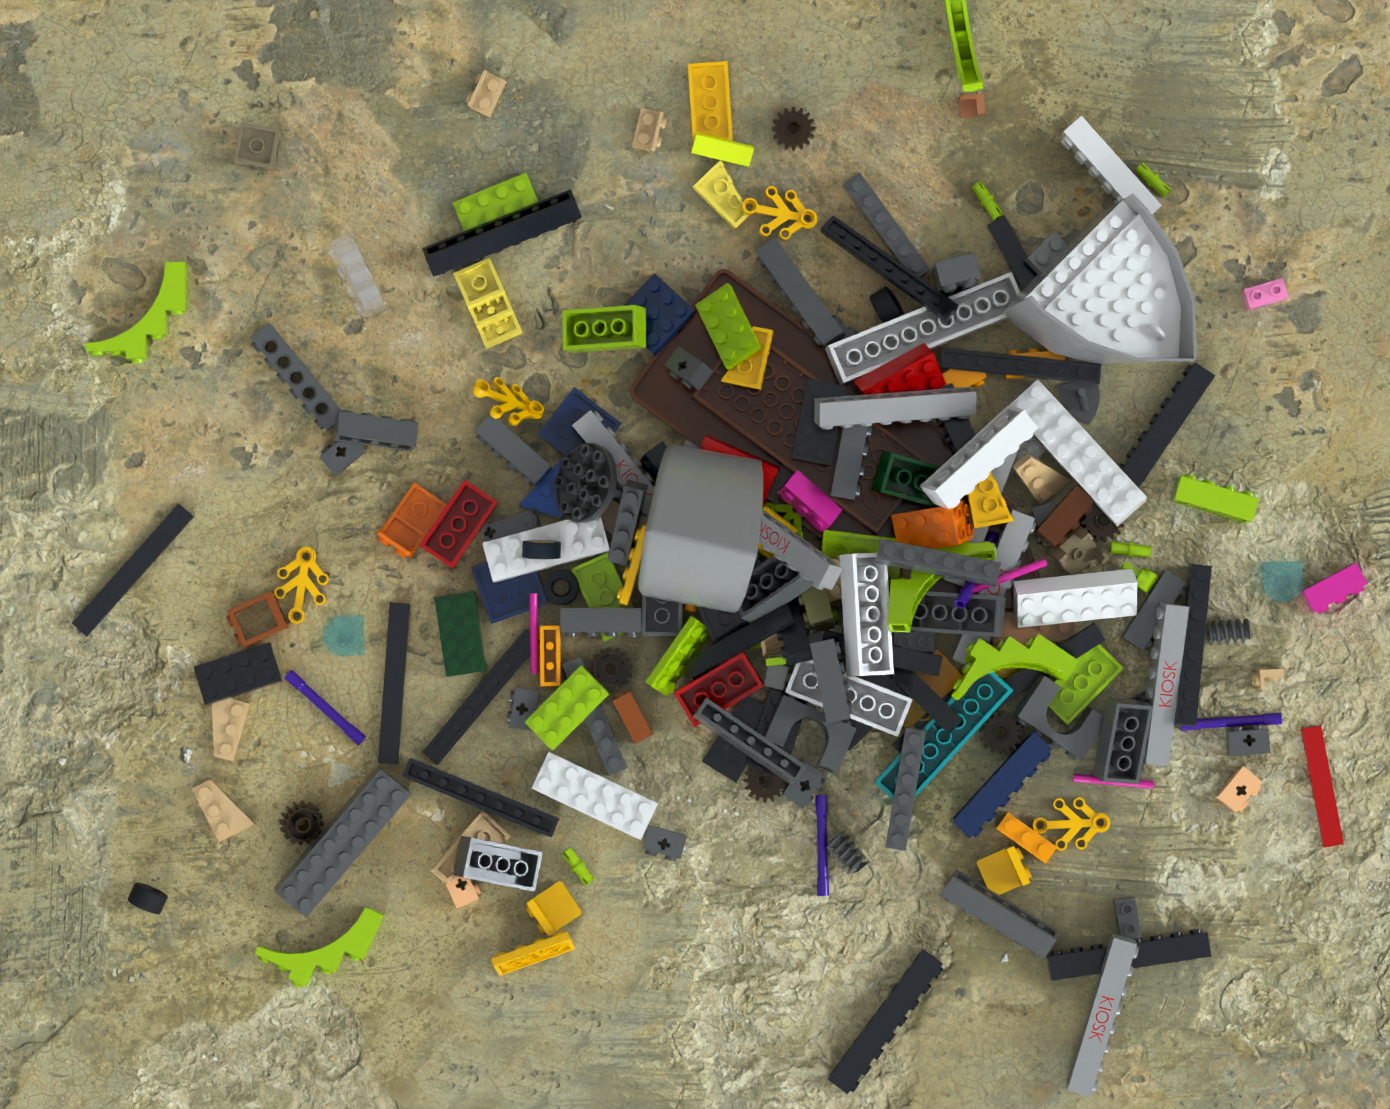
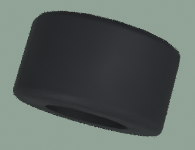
(886, 305)
(557, 599)
(147, 898)

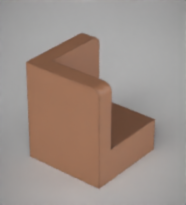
(972, 105)

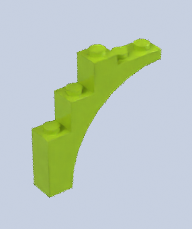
(962, 45)
(171, 298)
(907, 593)
(1036, 654)
(303, 964)

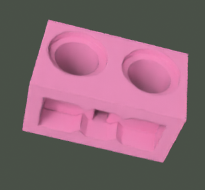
(1264, 294)

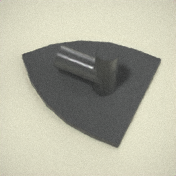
(1080, 399)

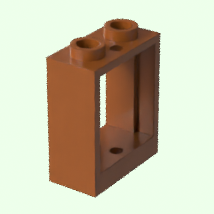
(276, 611)
(632, 716)

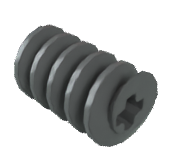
(1228, 631)
(846, 853)

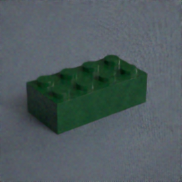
(903, 476)
(460, 634)

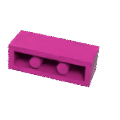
(809, 501)
(1334, 588)

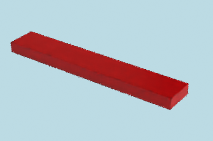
(1322, 786)

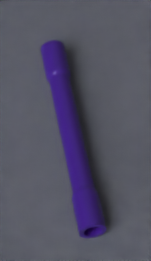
(966, 591)
(1263, 719)
(349, 729)
(821, 812)

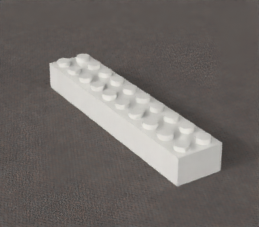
(878, 345)

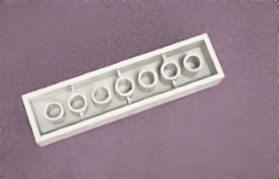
(1080, 454)

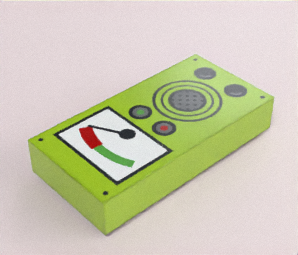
(775, 659)

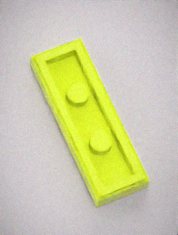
(722, 149)

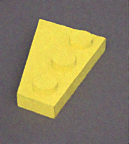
(721, 195)

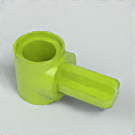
(1145, 578)

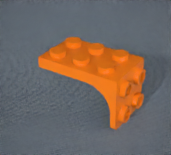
(411, 521)
(934, 526)

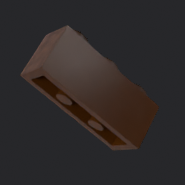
(1065, 517)

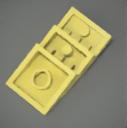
(488, 303)

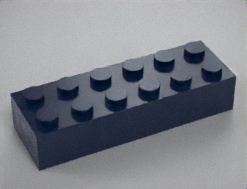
(1001, 784)

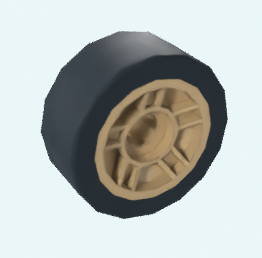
(541, 549)

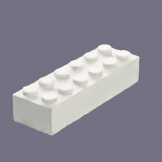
(1105, 164)
(979, 457)
(576, 540)
(1075, 598)
(866, 615)
(870, 702)
(594, 795)

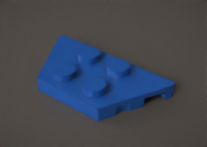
(544, 495)

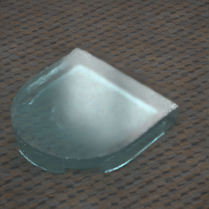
(1282, 580)
(345, 635)

